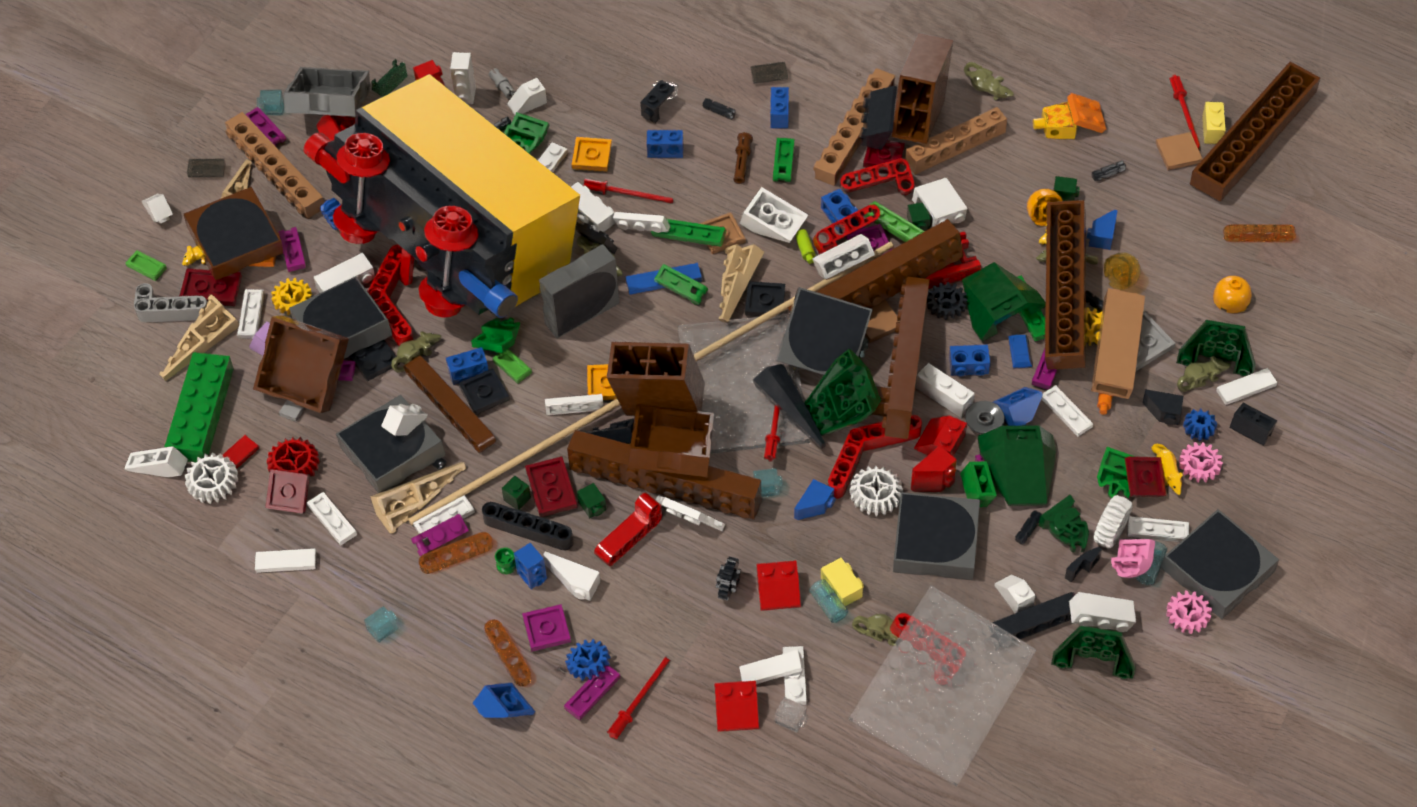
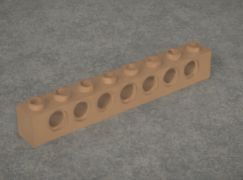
(847, 139)
(274, 165)

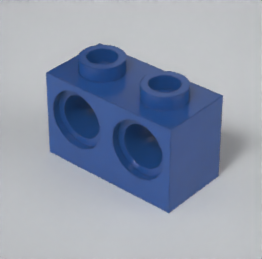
(779, 107)
(664, 143)
(838, 206)
(965, 360)
(466, 365)
(530, 566)

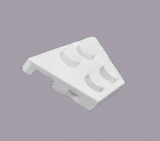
(690, 514)

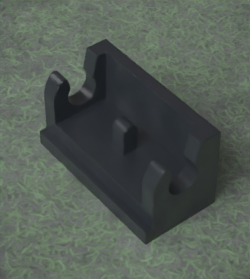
(1253, 423)

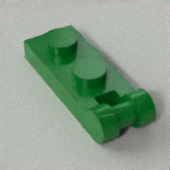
(783, 159)
(680, 284)

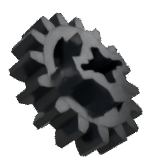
(946, 300)
(728, 578)

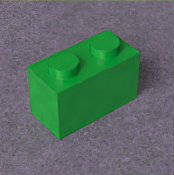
(978, 482)

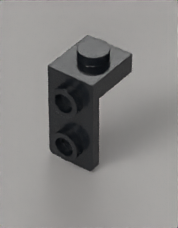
(654, 99)

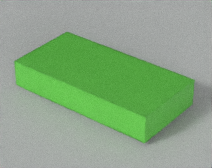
(146, 265)
(512, 366)

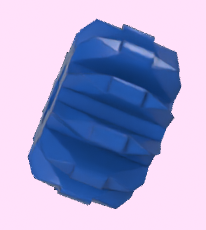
(328, 210)
(1200, 424)

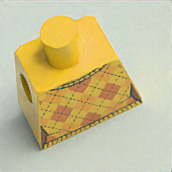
(1056, 122)

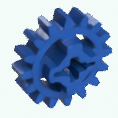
(587, 659)

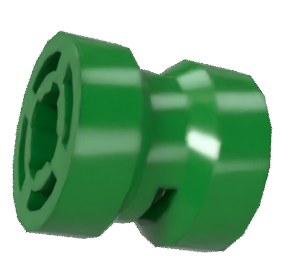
(505, 560)

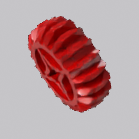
(301, 451)

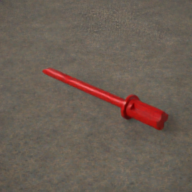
(1180, 93)
(603, 187)
(772, 439)
(625, 716)

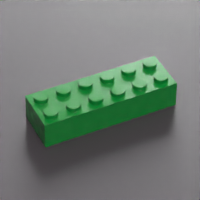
(200, 405)

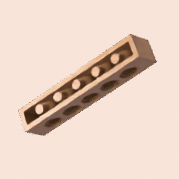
(956, 140)

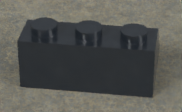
(878, 117)

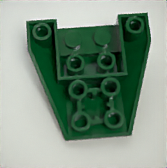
(996, 296)
(1223, 342)
(843, 395)
(1020, 462)
(1098, 644)

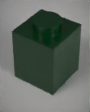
(1066, 188)
(919, 216)
(516, 493)
(591, 500)

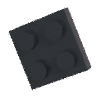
(593, 236)
(763, 297)
(374, 359)
(484, 391)

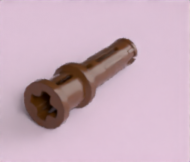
(743, 151)

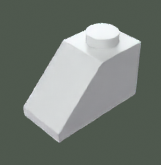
(528, 97)
(157, 208)
(1016, 593)

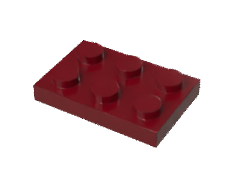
(201, 283)
(551, 486)

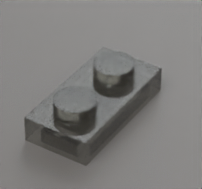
(769, 72)
(206, 168)

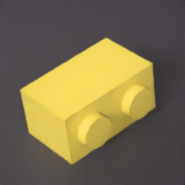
(1213, 122)
(842, 581)

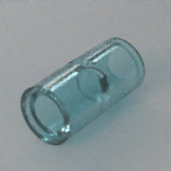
(1151, 574)
(828, 601)

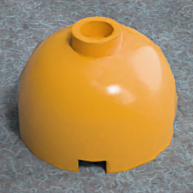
(1038, 205)
(1232, 294)

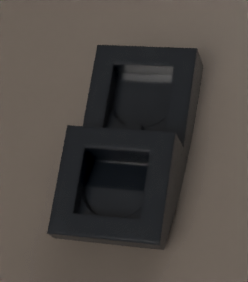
(1085, 561)

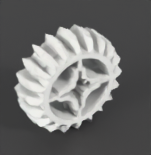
(203, 487)
(864, 492)
(1113, 521)

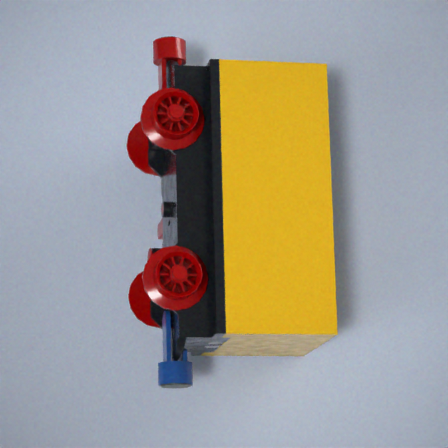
(451, 196)

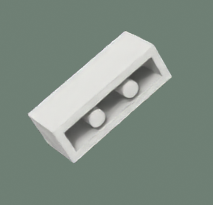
(463, 77)
(592, 210)
(843, 256)
(356, 266)
(944, 390)
(1102, 612)

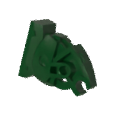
(1065, 524)

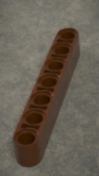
(449, 404)

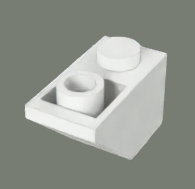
(403, 419)

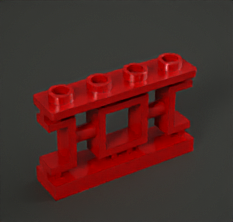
(958, 272)

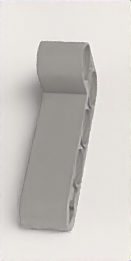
(166, 308)

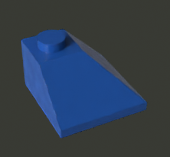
(1019, 406)
(502, 702)

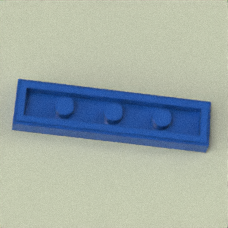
(645, 281)

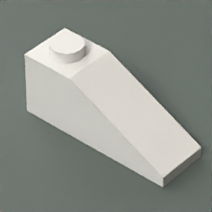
(157, 462)
(576, 578)

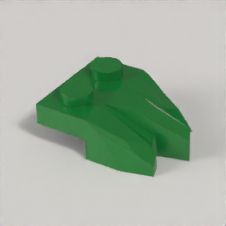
(527, 131)
(497, 335)
(1113, 472)

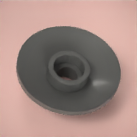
(984, 411)

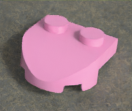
(1133, 557)

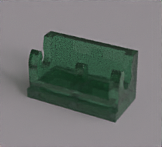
(390, 80)

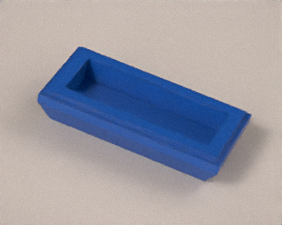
(1020, 351)

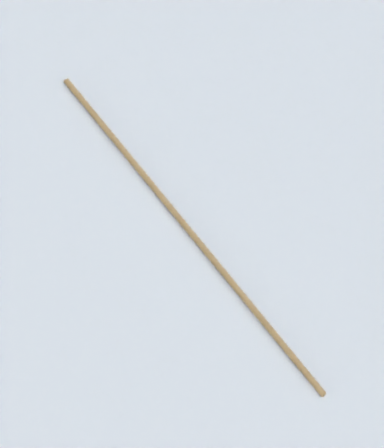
(614, 404)

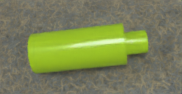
(805, 245)

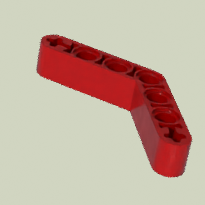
(381, 290)
(866, 443)

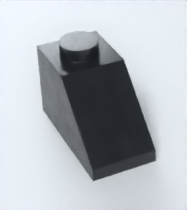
(1164, 406)

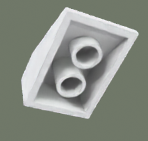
(772, 217)

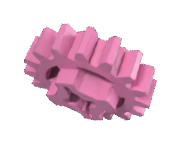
(1200, 462)
(1198, 615)

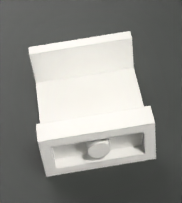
(941, 201)

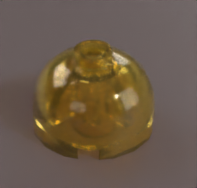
(1122, 270)

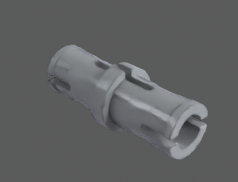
(502, 83)

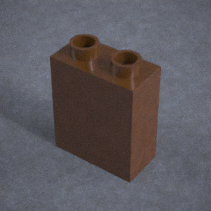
(922, 88)
(655, 376)

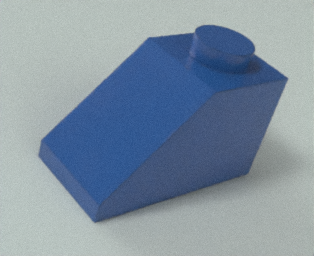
(1102, 231)
(814, 501)

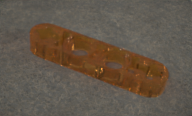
(1239, 232)
(454, 549)
(505, 654)

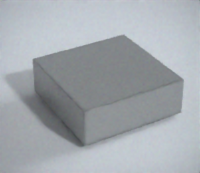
(291, 411)

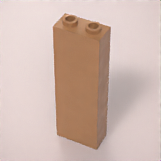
(1118, 343)

